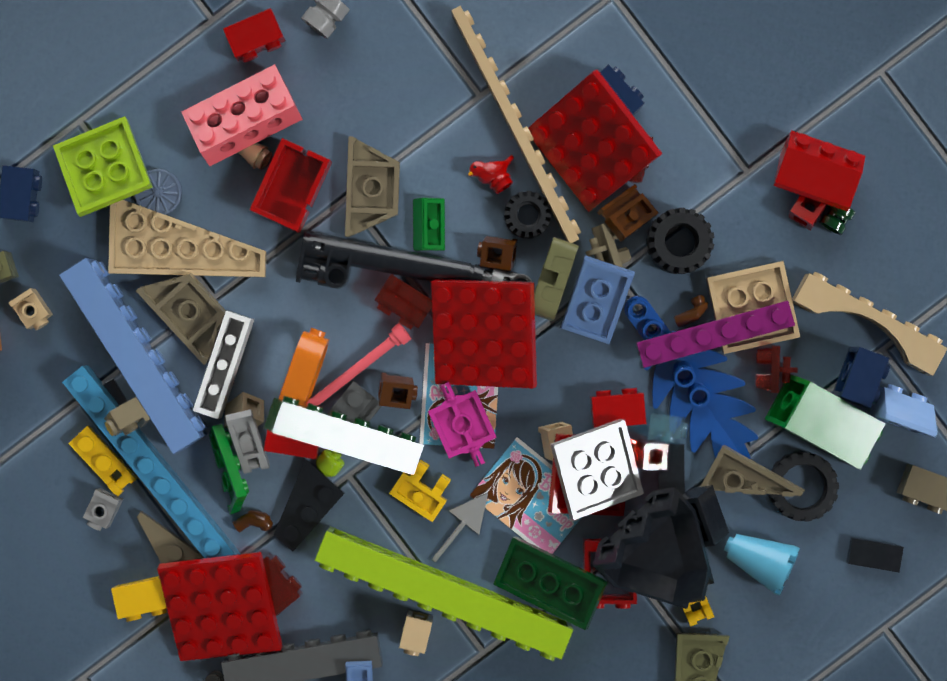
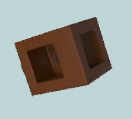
(499, 261)
(397, 399)

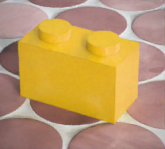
(139, 598)

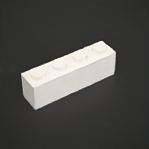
(223, 365)

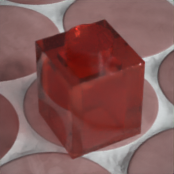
(650, 454)

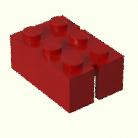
(290, 185)

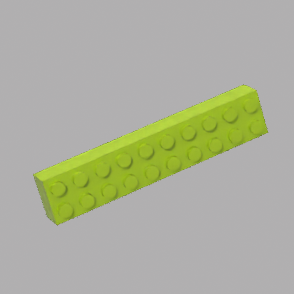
(444, 593)

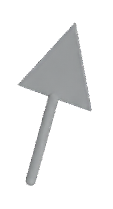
(470, 514)

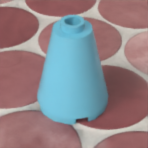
(763, 559)

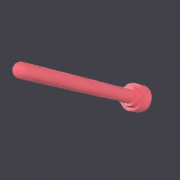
(397, 337)

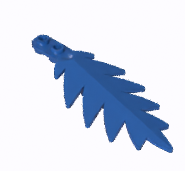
(695, 388)

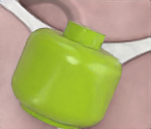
(329, 463)

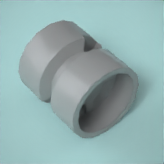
(324, 15)

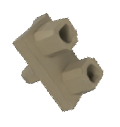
(605, 248)

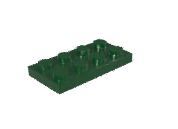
(550, 583)

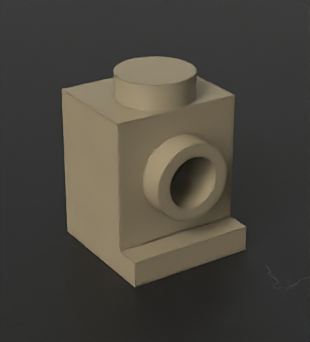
(126, 418)

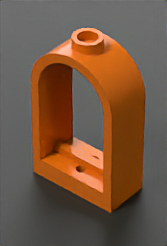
(305, 366)

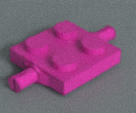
(462, 424)

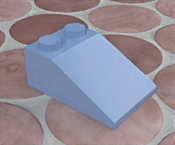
(905, 411)

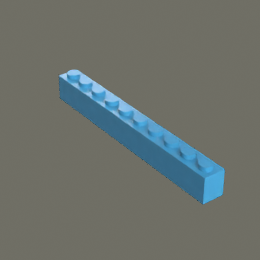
(151, 468)

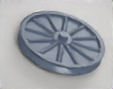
(165, 193)

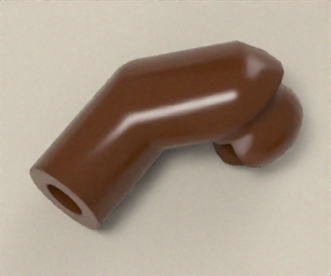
(693, 314)
(253, 518)

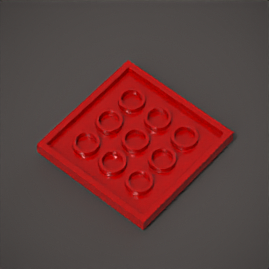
(593, 141)
(484, 333)
(220, 606)

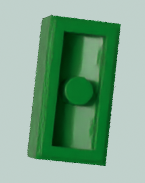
(429, 224)

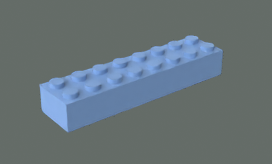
(134, 355)

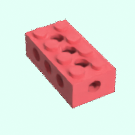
(241, 115)

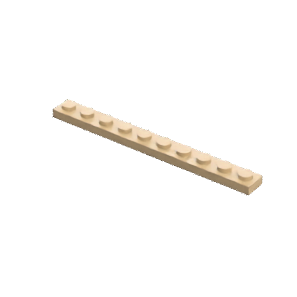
(511, 115)

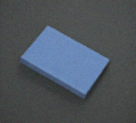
(597, 299)

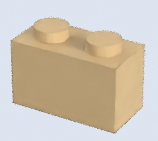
(416, 633)

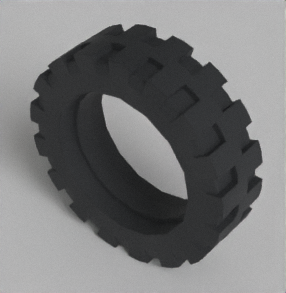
(829, 493)

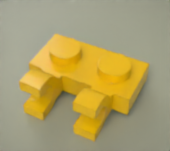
(419, 496)

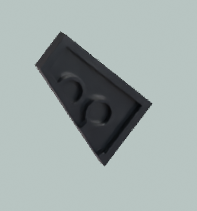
(307, 505)

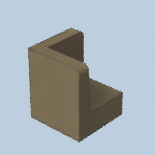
(246, 402)

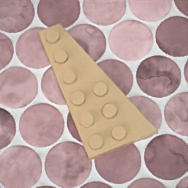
(161, 245)

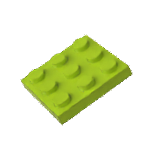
(102, 166)

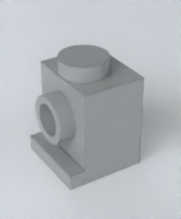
(110, 504)

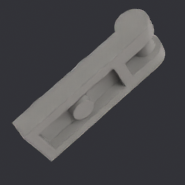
(247, 441)

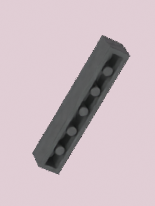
(305, 661)

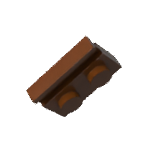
(627, 213)

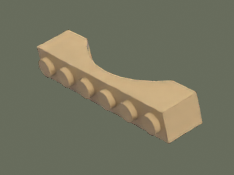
(915, 348)

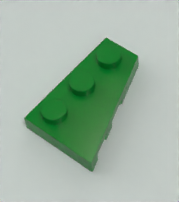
(230, 463)

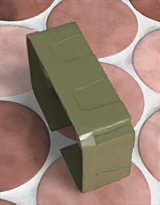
(554, 278)

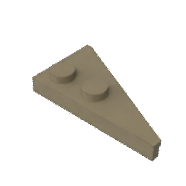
(737, 473)
(165, 543)

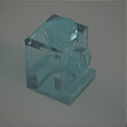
(667, 427)

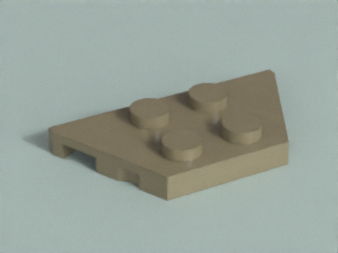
(371, 187)
(187, 311)

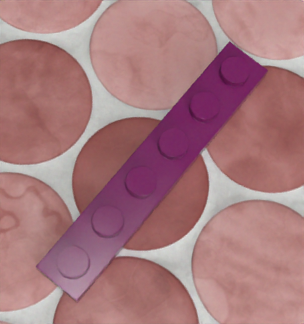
(715, 334)

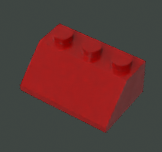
(819, 170)

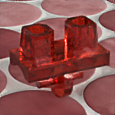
(772, 357)

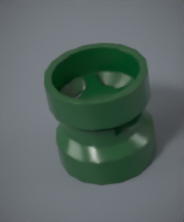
(836, 219)

